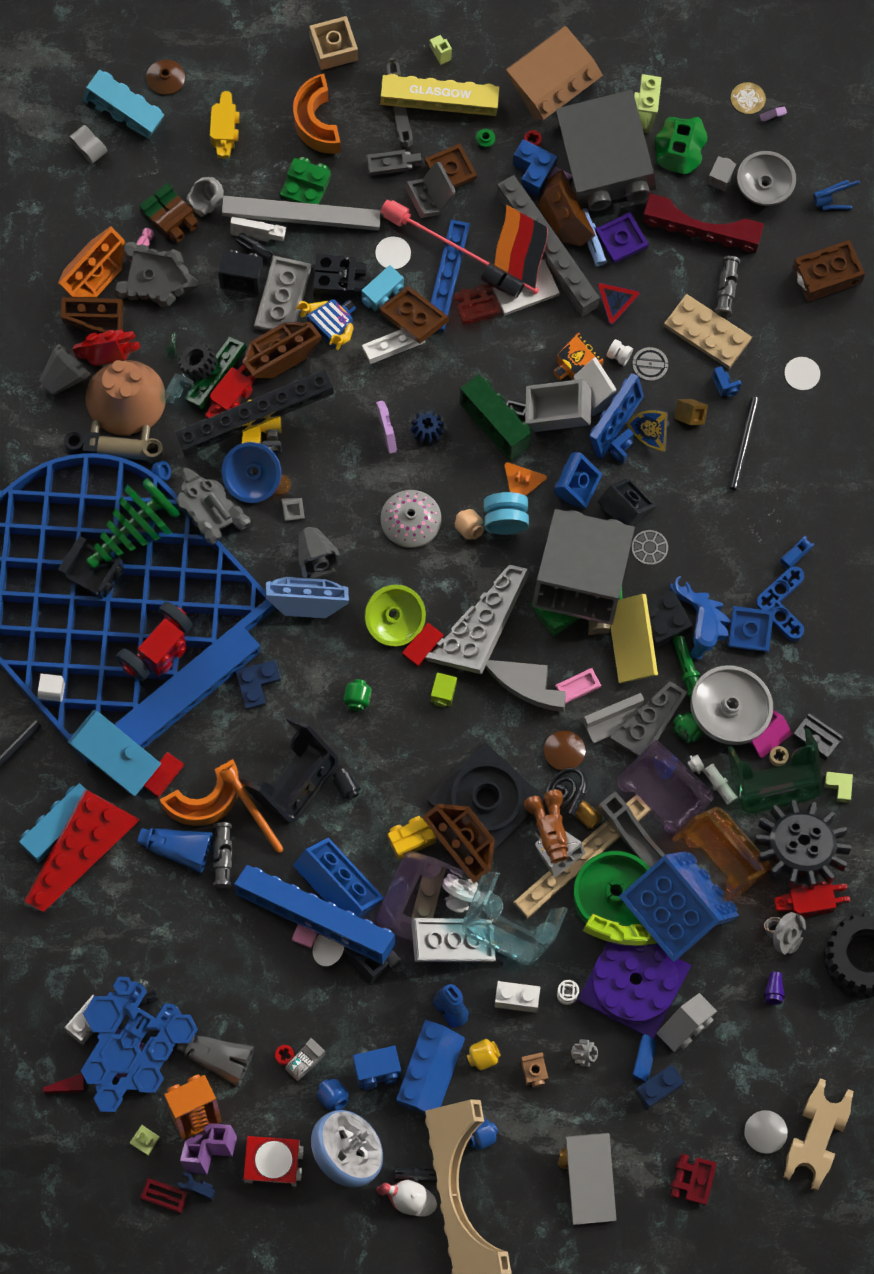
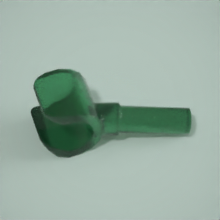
(172, 345)

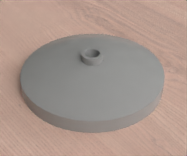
(731, 705)

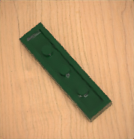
(226, 359)

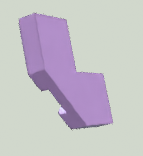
(387, 428)

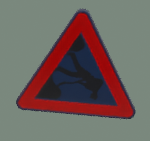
(616, 300)

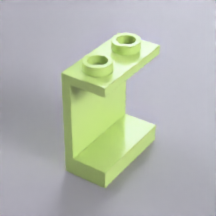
(648, 100)

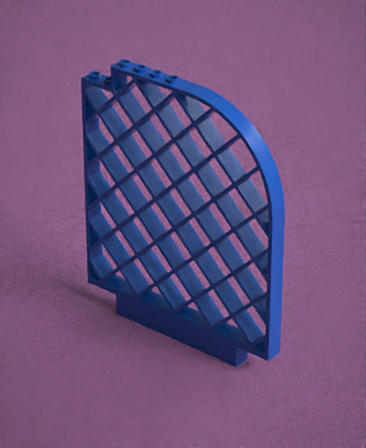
(183, 688)

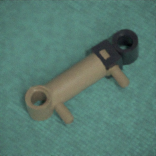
(115, 446)

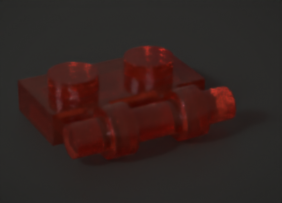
(478, 308)

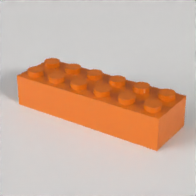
(192, 1106)

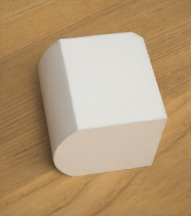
(51, 687)

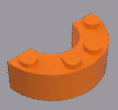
(309, 129)
(204, 810)

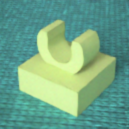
(144, 1140)

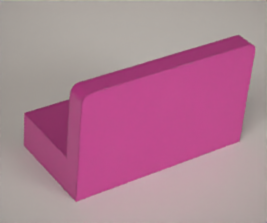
(773, 735)

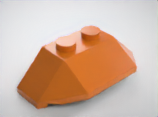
(94, 265)

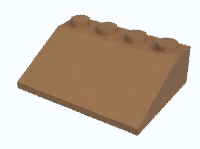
(553, 73)

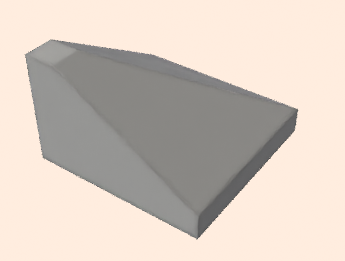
(293, 509)

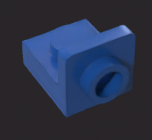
(723, 383)
(620, 444)

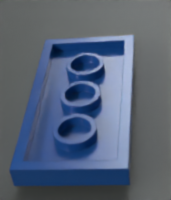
(616, 416)

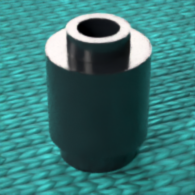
(346, 784)

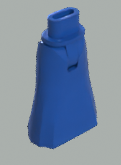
(180, 846)
(451, 1001)

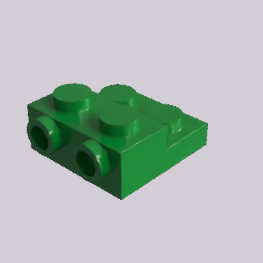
(305, 182)

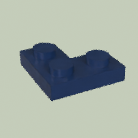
(251, 680)

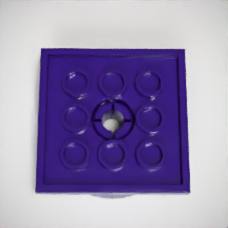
(640, 1005)

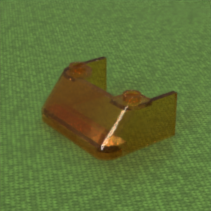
(727, 847)

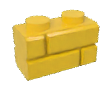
(411, 837)

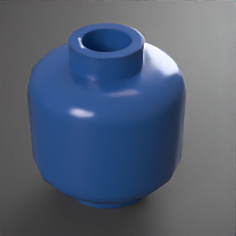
(332, 1094)
(483, 1136)

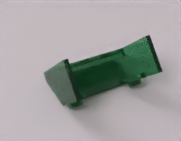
(780, 784)

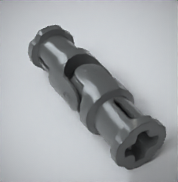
(727, 286)
(222, 858)

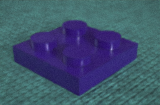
(621, 238)

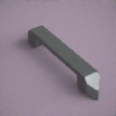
(400, 113)

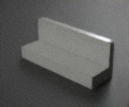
(609, 720)

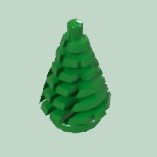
(129, 527)

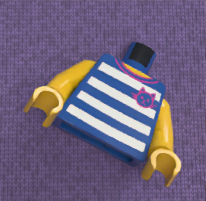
(330, 320)

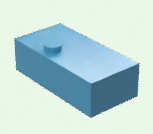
(114, 753)

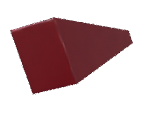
(70, 1085)

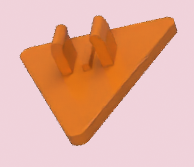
(523, 480)

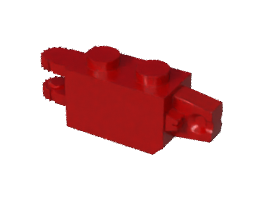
(106, 347)
(230, 391)
(811, 902)

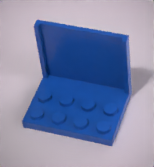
(678, 903)

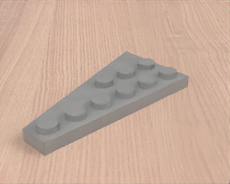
(479, 628)

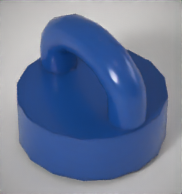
(162, 470)

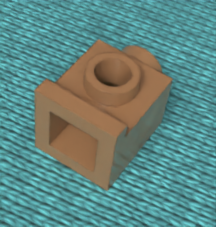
(534, 1079)

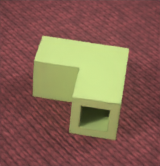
(441, 49)
(842, 783)

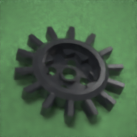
(801, 860)

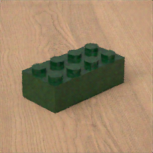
(495, 417)

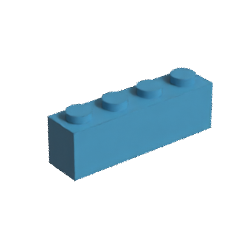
(42, 837)

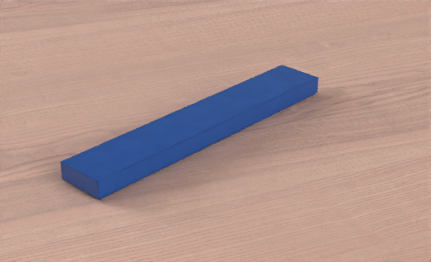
(449, 267)

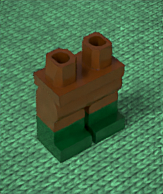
(168, 213)

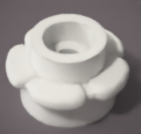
(696, 764)

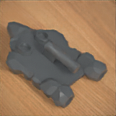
(155, 275)
(208, 506)

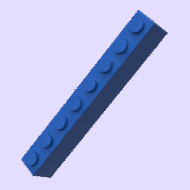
(315, 914)

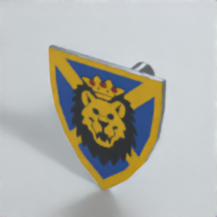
(650, 428)

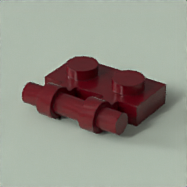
(700, 1181)

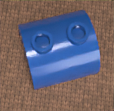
(577, 481)

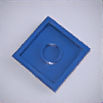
(750, 629)

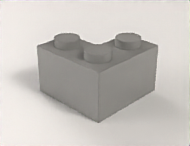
(686, 1021)

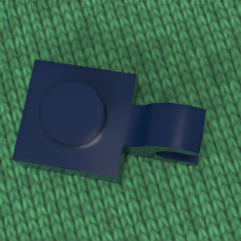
(202, 1189)

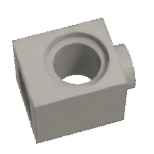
(721, 173)

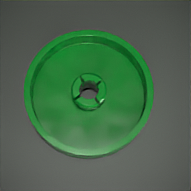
(599, 878)

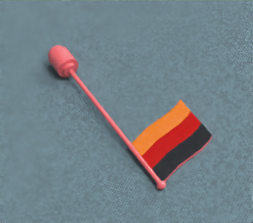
(517, 250)

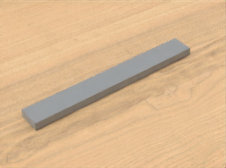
(301, 213)

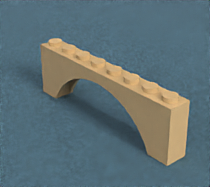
(449, 1133)

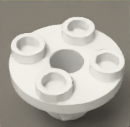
(460, 893)

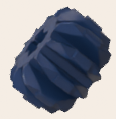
(427, 434)

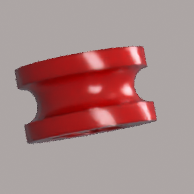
(536, 136)
(278, 1056)

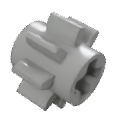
(584, 1052)

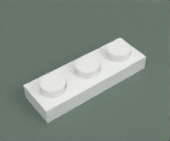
(388, 346)

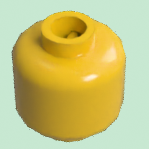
(483, 1054)

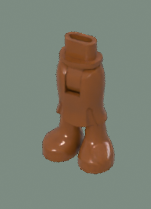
(550, 826)

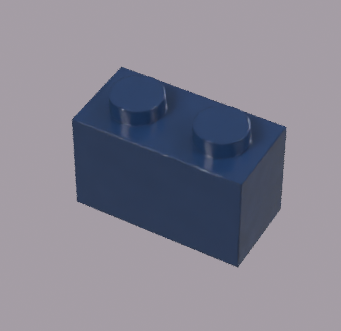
(659, 1087)

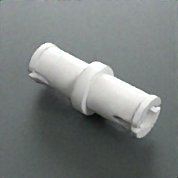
(720, 784)

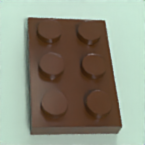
(414, 314)

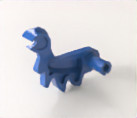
(709, 620)

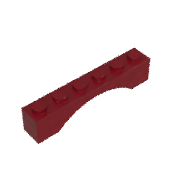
(739, 234)

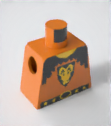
(575, 357)

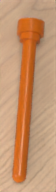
(230, 775)

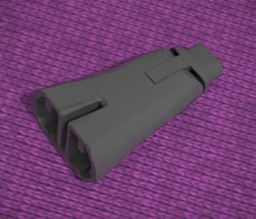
(221, 1057)

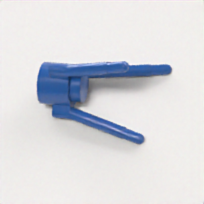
(823, 197)

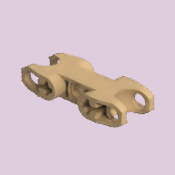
(812, 1150)

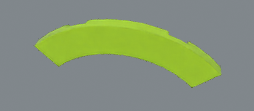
(613, 932)

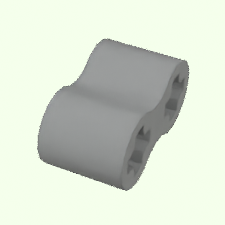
(87, 144)

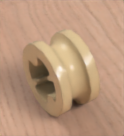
(784, 759)

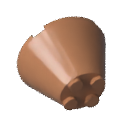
(125, 397)

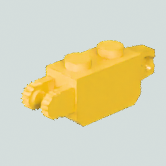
(223, 125)

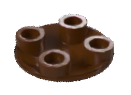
(564, 750)

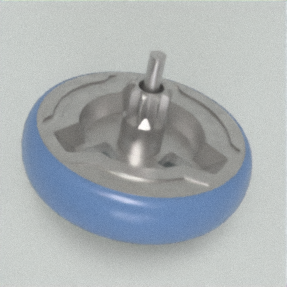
(338, 1156)

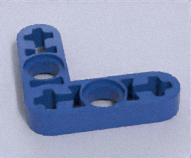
(776, 606)

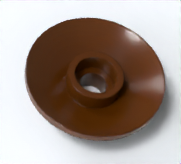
(165, 84)

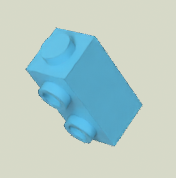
(382, 288)

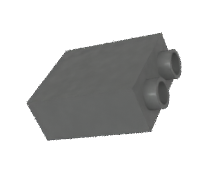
(606, 150)
(583, 566)

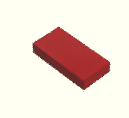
(422, 644)
(164, 774)

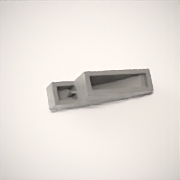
(527, 683)

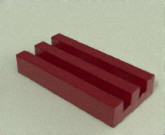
(181, 1202)

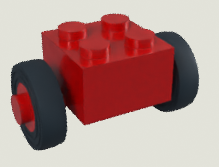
(161, 645)

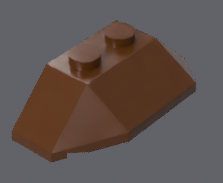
(563, 211)
(280, 349)
(463, 837)

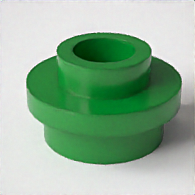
(485, 143)

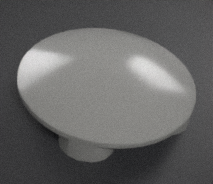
(765, 1132)

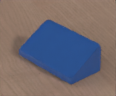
(644, 1059)

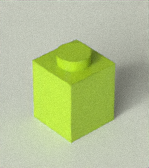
(443, 690)

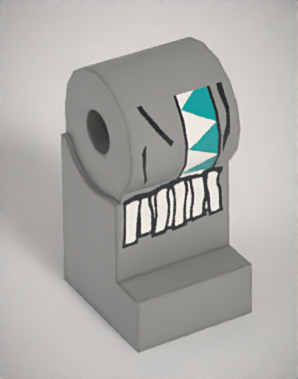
(305, 1060)

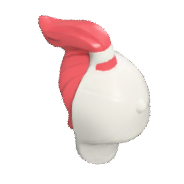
(409, 1197)

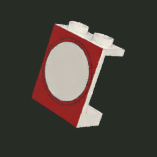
(272, 1160)

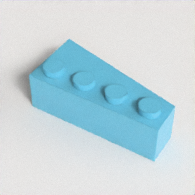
(123, 104)

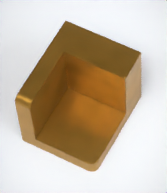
(690, 411)

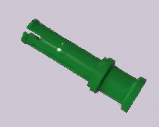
(690, 675)

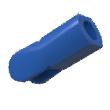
(795, 553)

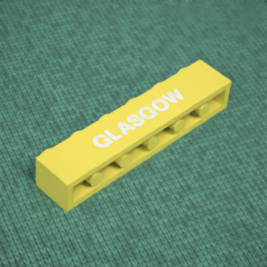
(439, 95)

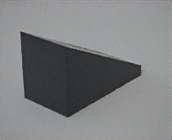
(520, 408)

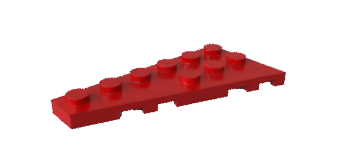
(85, 839)

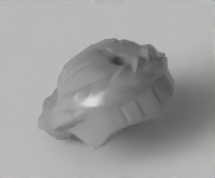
(205, 195)

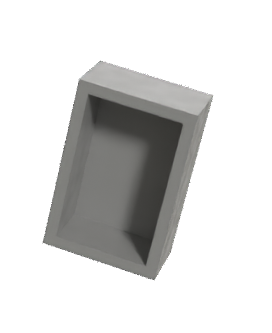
(558, 405)

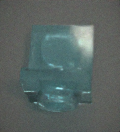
(175, 387)

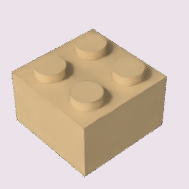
(333, 43)

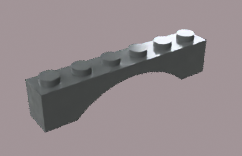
(628, 828)

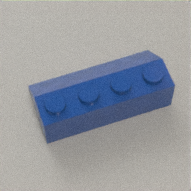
(337, 878)
(430, 1068)

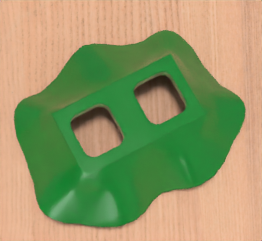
(694, 142)

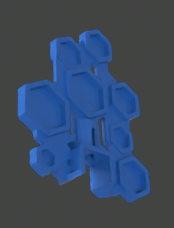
(121, 1051)

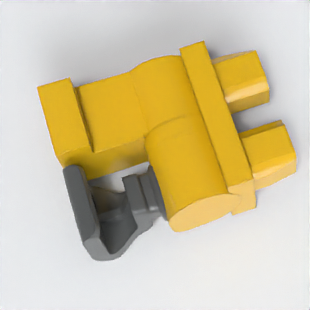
(272, 428)

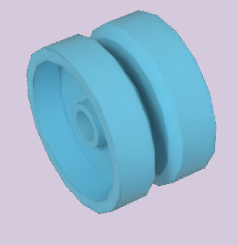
(506, 513)

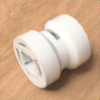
(619, 352)
(565, 995)

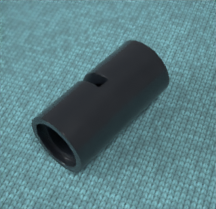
(502, 281)

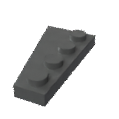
(649, 720)

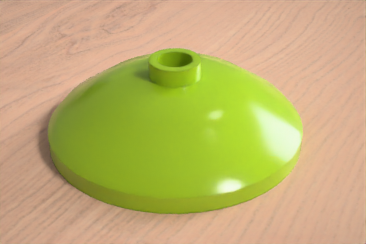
(408, 616)

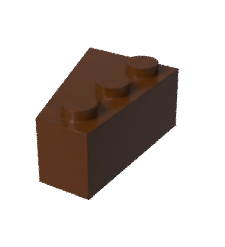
(93, 314)

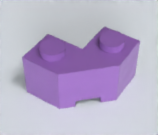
(214, 1140)

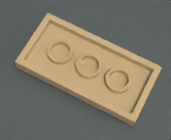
(707, 331)

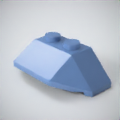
(306, 596)

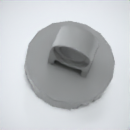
(787, 932)

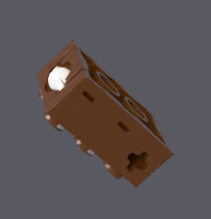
(828, 270)

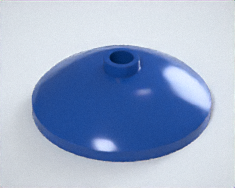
(239, 475)

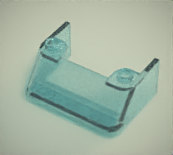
(489, 928)

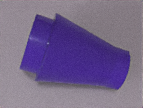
(774, 990)

